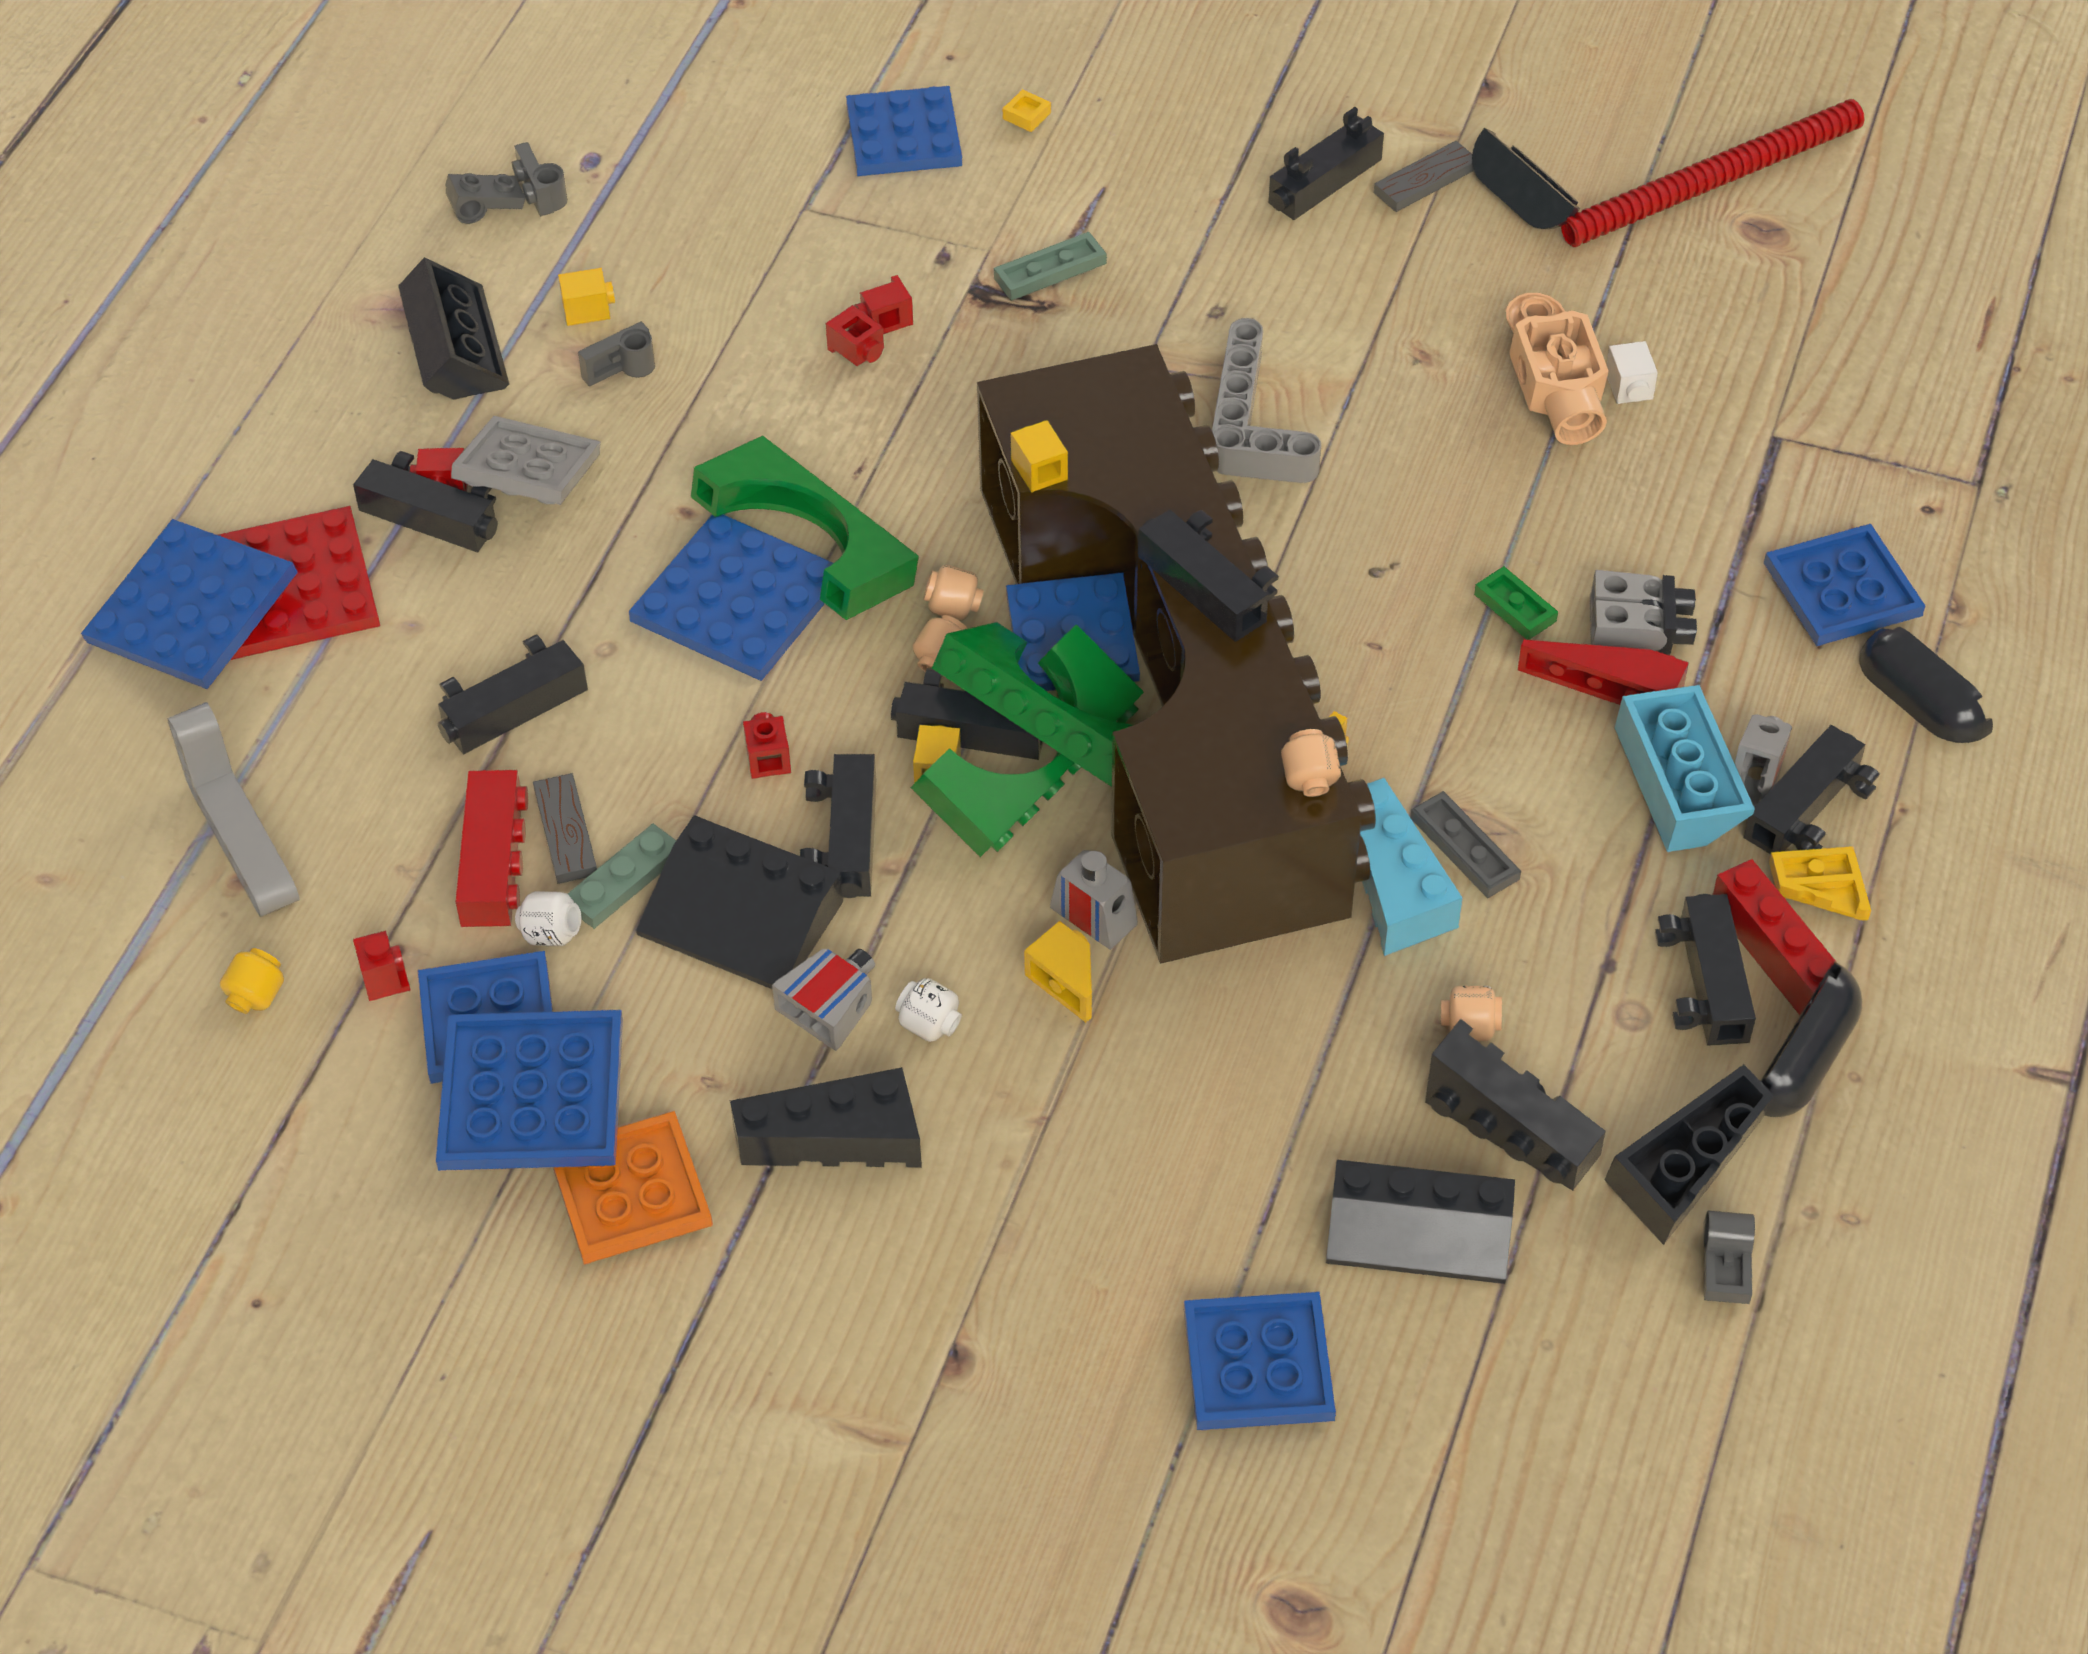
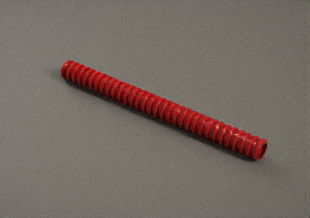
(1713, 172)

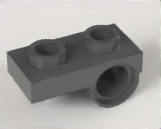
(542, 183)
(474, 194)
(624, 351)
(1728, 1256)

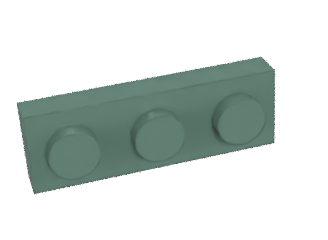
(1050, 266)
(622, 875)

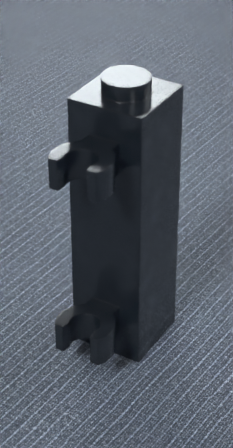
(1325, 166)
(425, 504)
(1204, 575)
(511, 696)
(978, 723)
(1806, 789)
(851, 820)
(1716, 970)

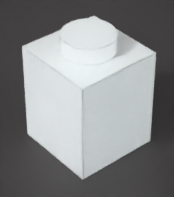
(1631, 372)

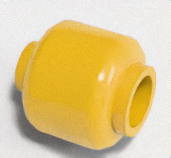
(251, 980)

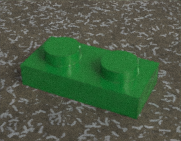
(1516, 603)

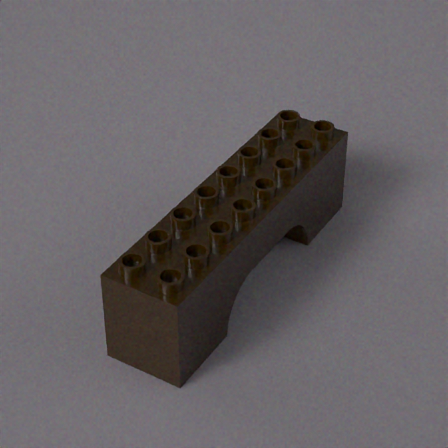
(1200, 785)

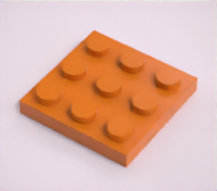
(640, 1199)

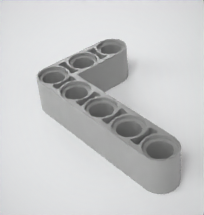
(1252, 449)
(229, 810)

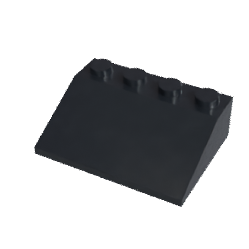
(740, 903)

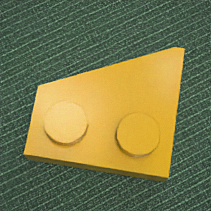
(1822, 879)

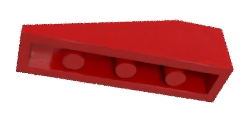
(1602, 670)

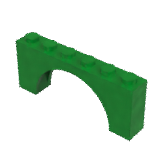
(765, 477)
(987, 666)
(987, 804)

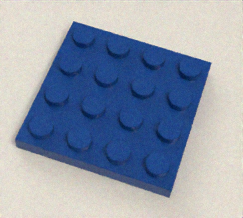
(734, 596)
(189, 603)
(530, 1090)

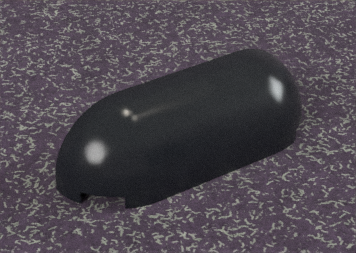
(1521, 183)
(1924, 686)
(1813, 1042)

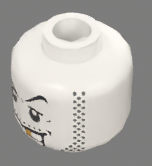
(548, 918)
(928, 1009)

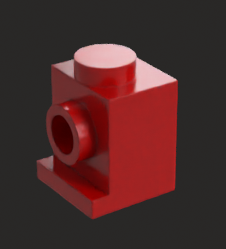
(888, 305)
(861, 342)
(437, 465)
(766, 737)
(381, 966)

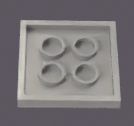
(526, 460)

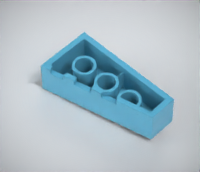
(1406, 883)

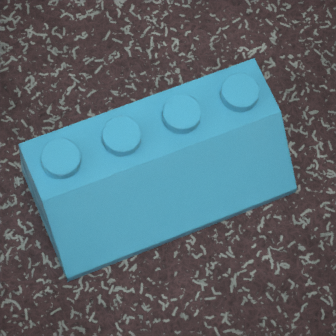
(1682, 766)

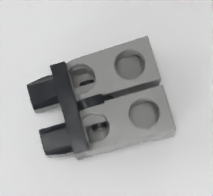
(1640, 611)

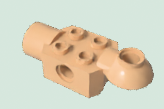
(1558, 366)

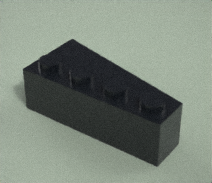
(1511, 1109)
(830, 1123)
(1683, 1155)

